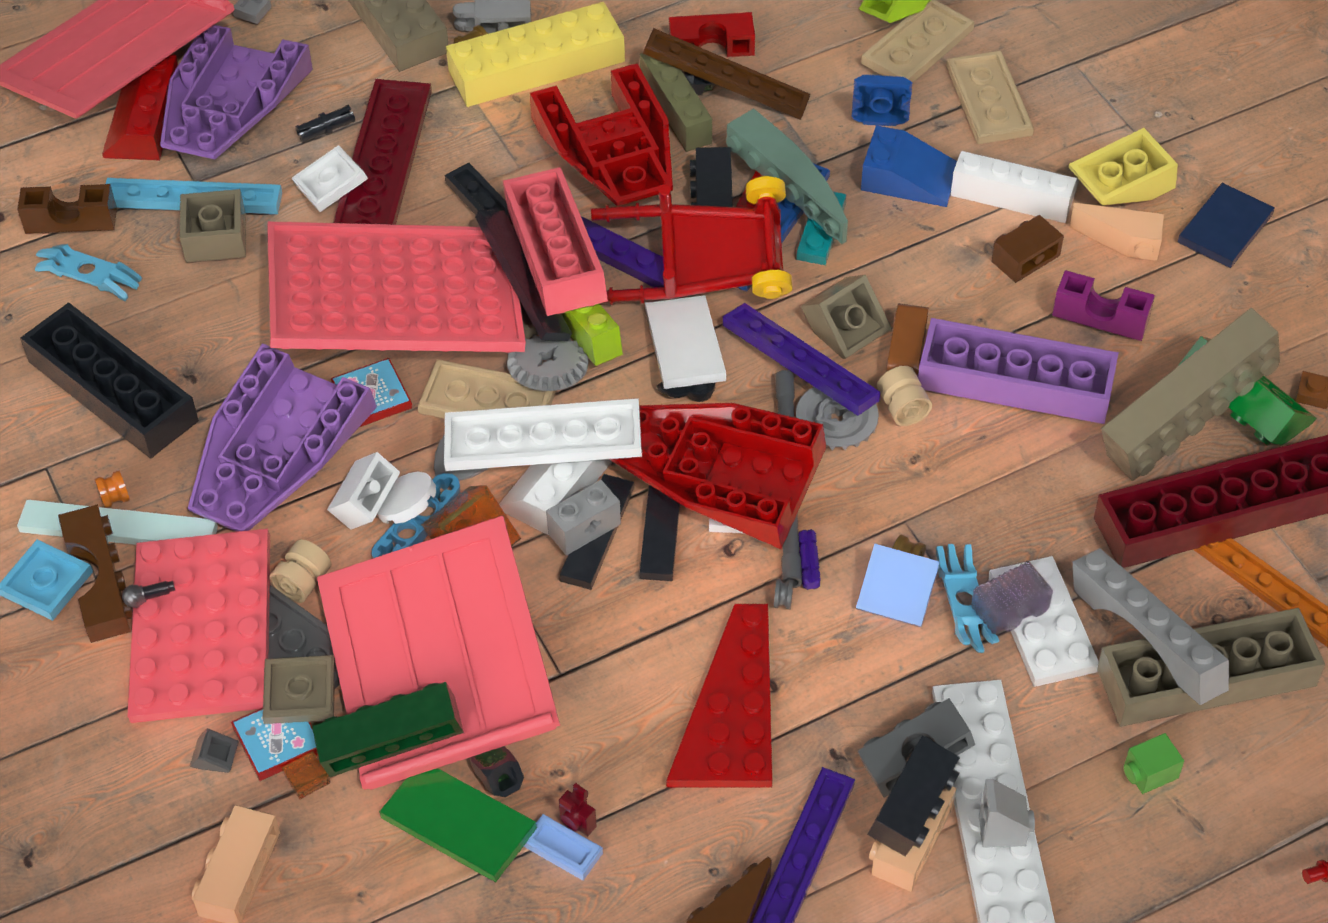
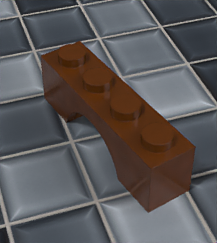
(103, 605)

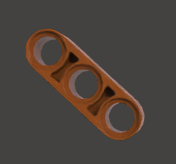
(908, 337)

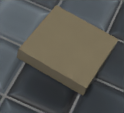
(298, 689)

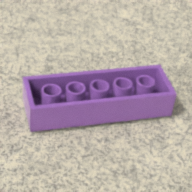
(1017, 370)

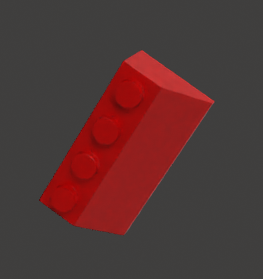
(140, 115)

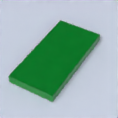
(459, 821)

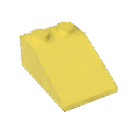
(1127, 170)

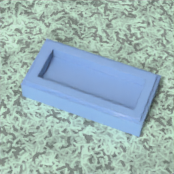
(564, 847)

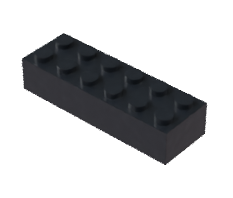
(110, 379)

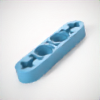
(385, 543)

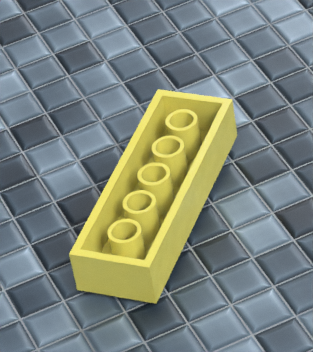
(535, 53)

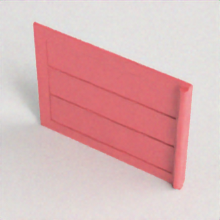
(106, 50)
(441, 616)

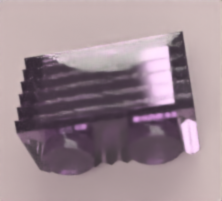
(1012, 598)

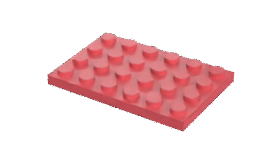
(208, 638)

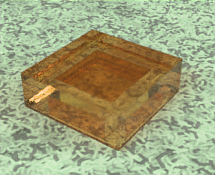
(306, 775)

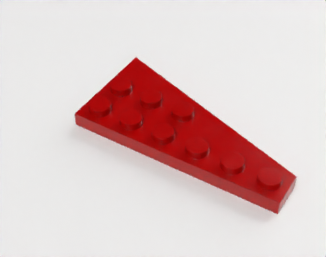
(731, 723)

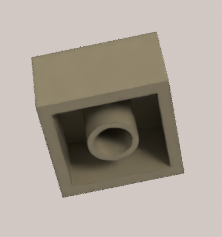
(212, 225)

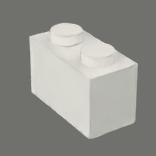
(363, 491)

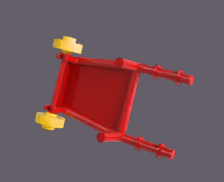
(713, 245)

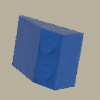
(907, 168)

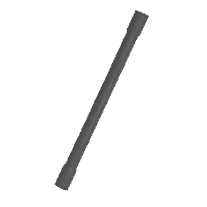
(791, 559)

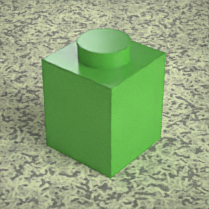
(1153, 763)

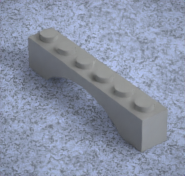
(1189, 657)

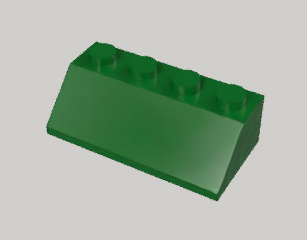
(1266, 409)

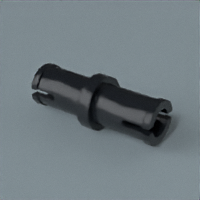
(325, 123)

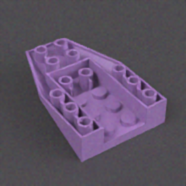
(227, 90)
(272, 438)

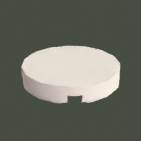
(407, 497)

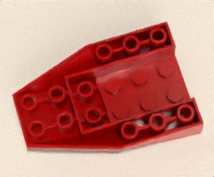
(730, 463)

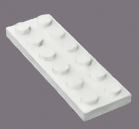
(542, 434)

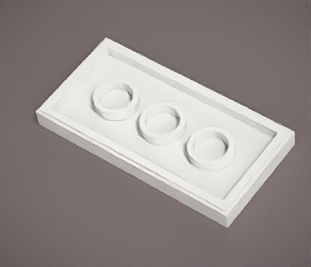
(685, 342)

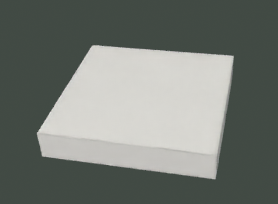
(329, 178)

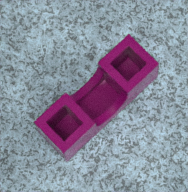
(1081, 304)

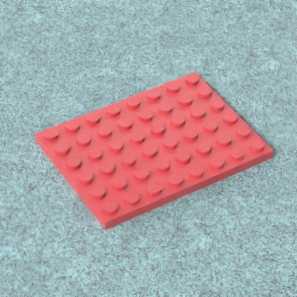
(389, 289)

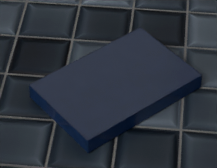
(1226, 225)

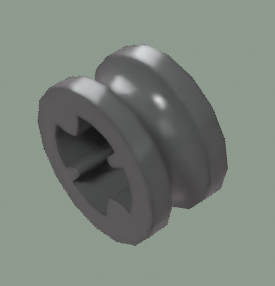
(783, 593)

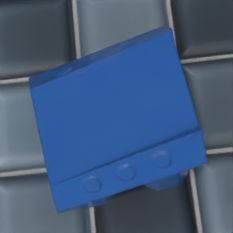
(881, 100)

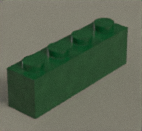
(387, 729)

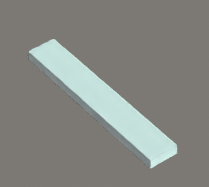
(127, 525)

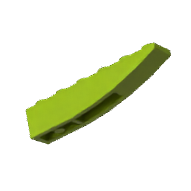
(595, 333)

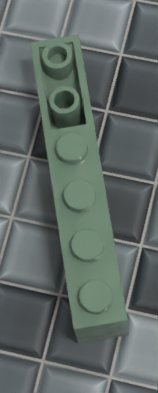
(778, 156)

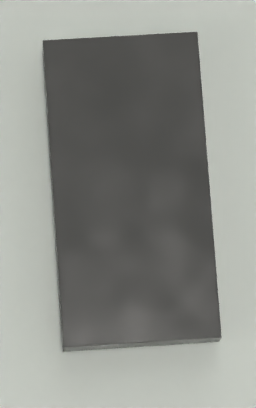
(296, 631)

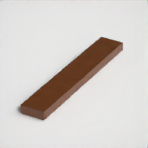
(726, 73)

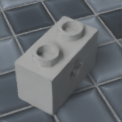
(583, 517)

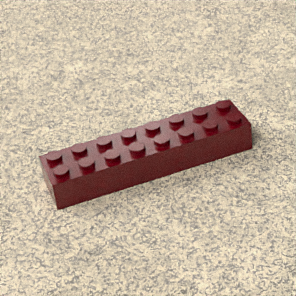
(1215, 502)

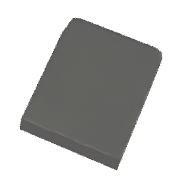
(214, 752)

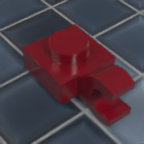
(576, 812)

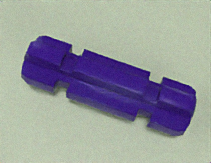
(809, 559)

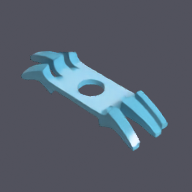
(102, 276)
(963, 581)

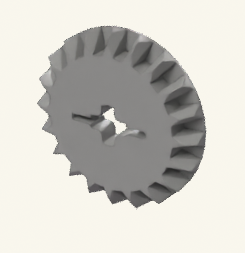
(564, 371)
(853, 429)

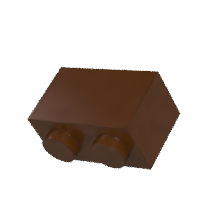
(1027, 248)

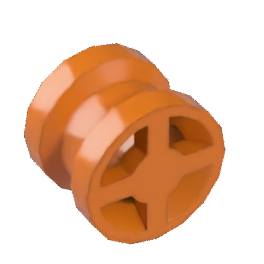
(112, 489)

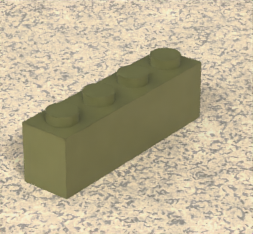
(680, 103)

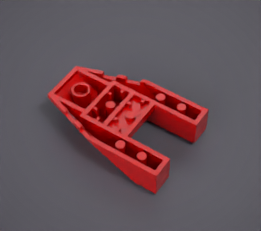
(618, 152)

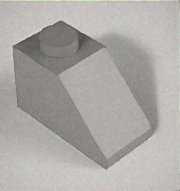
(1004, 816)

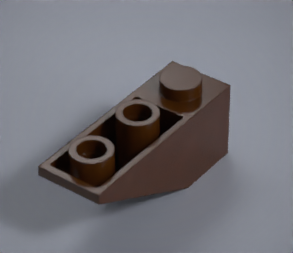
(737, 902)

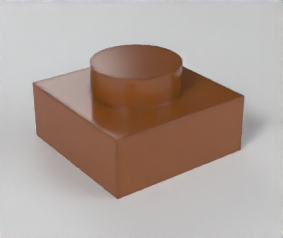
(1313, 390)

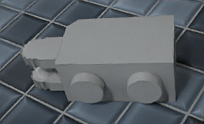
(491, 14)

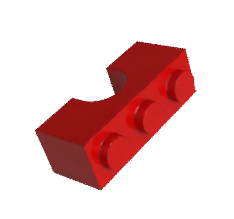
(730, 30)

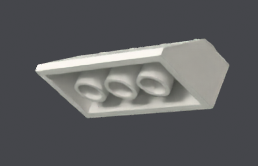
(1013, 186)
(547, 486)

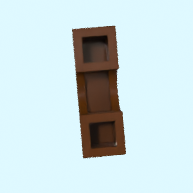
(46, 214)

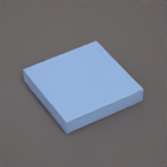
(898, 585)

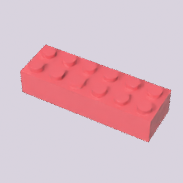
(555, 241)

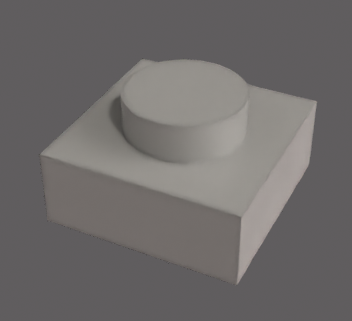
(251, 10)

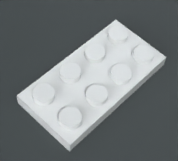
(1055, 642)

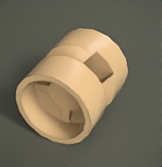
(904, 395)
(300, 571)

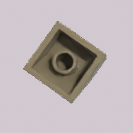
(847, 315)

